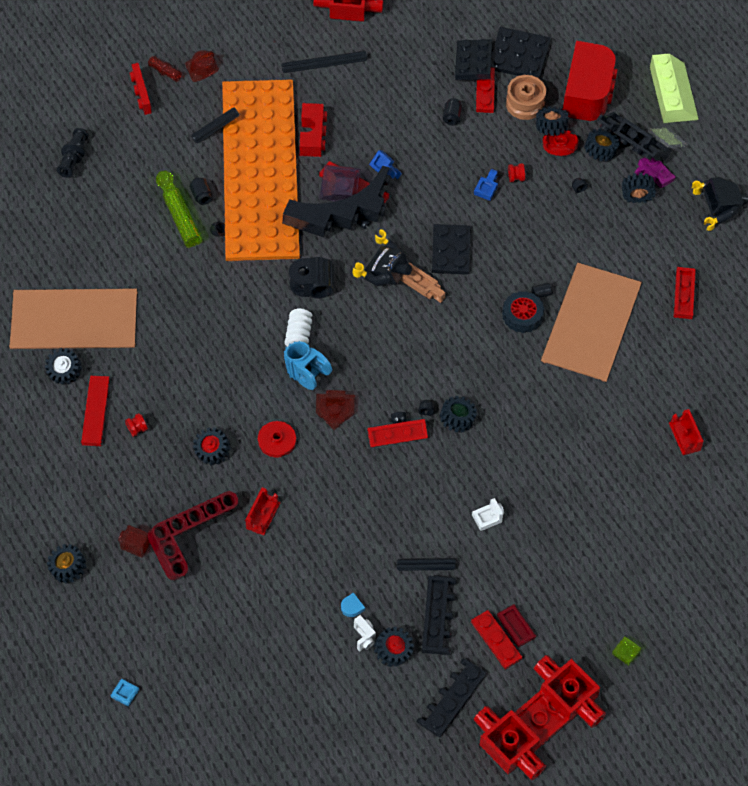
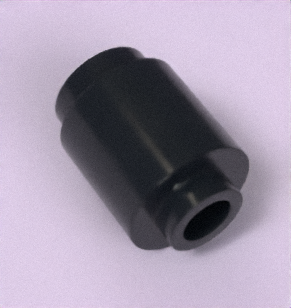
(452, 111)
(201, 191)

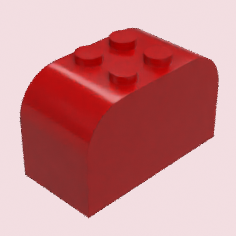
(590, 81)

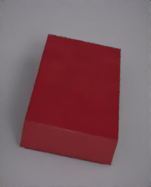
(516, 625)

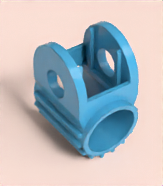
(300, 355)

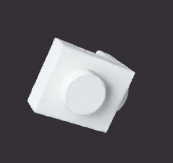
(488, 515)
(366, 630)

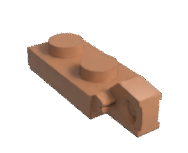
(424, 284)

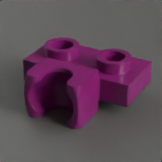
(657, 170)

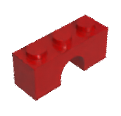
(313, 117)

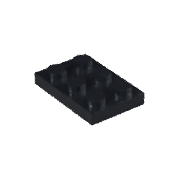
(473, 59)
(451, 249)

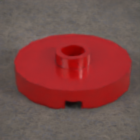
(560, 144)
(277, 447)

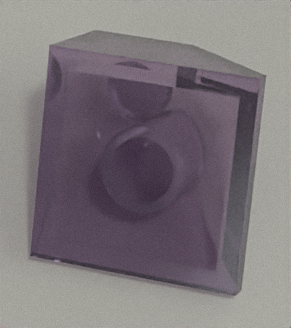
(339, 182)

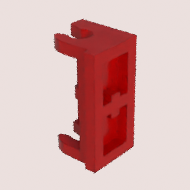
(686, 433)
(262, 512)

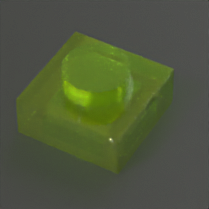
(626, 650)

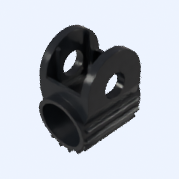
(316, 277)

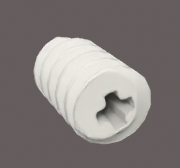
(298, 326)

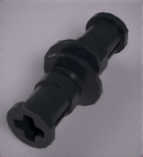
(72, 152)

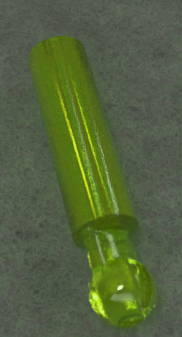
(178, 210)

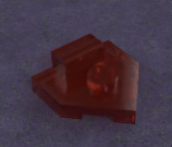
(335, 407)

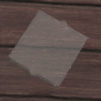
(667, 137)

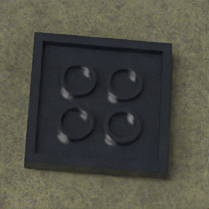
(519, 52)

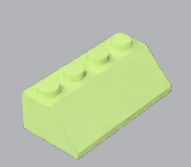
(672, 89)

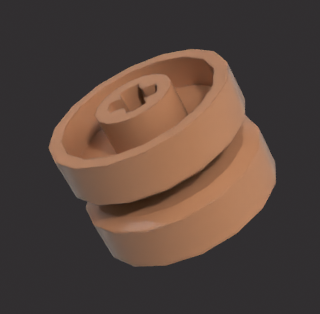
(525, 97)

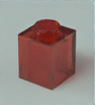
(134, 541)

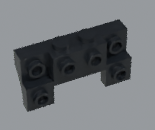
(629, 133)

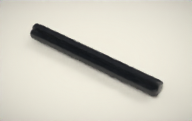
(324, 61)

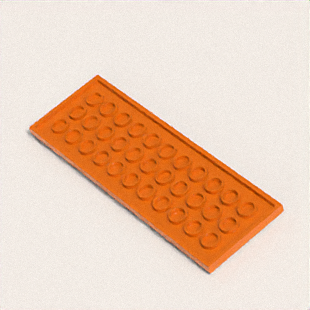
(259, 170)

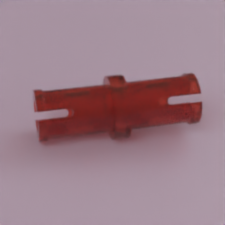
(164, 68)

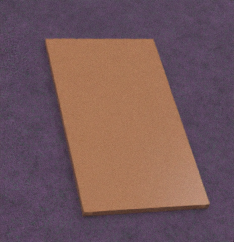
(73, 318)
(591, 322)

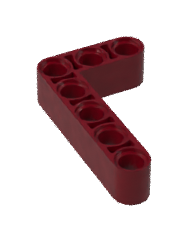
(185, 524)

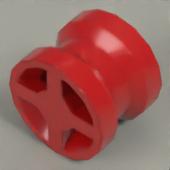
(516, 172)
(136, 425)

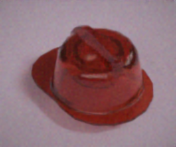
(201, 65)

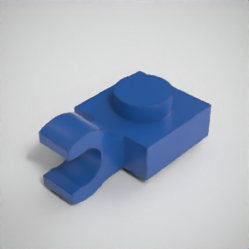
(382, 158)
(487, 186)

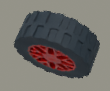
(523, 312)

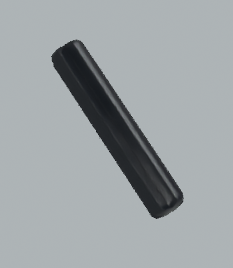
(215, 125)
(426, 564)

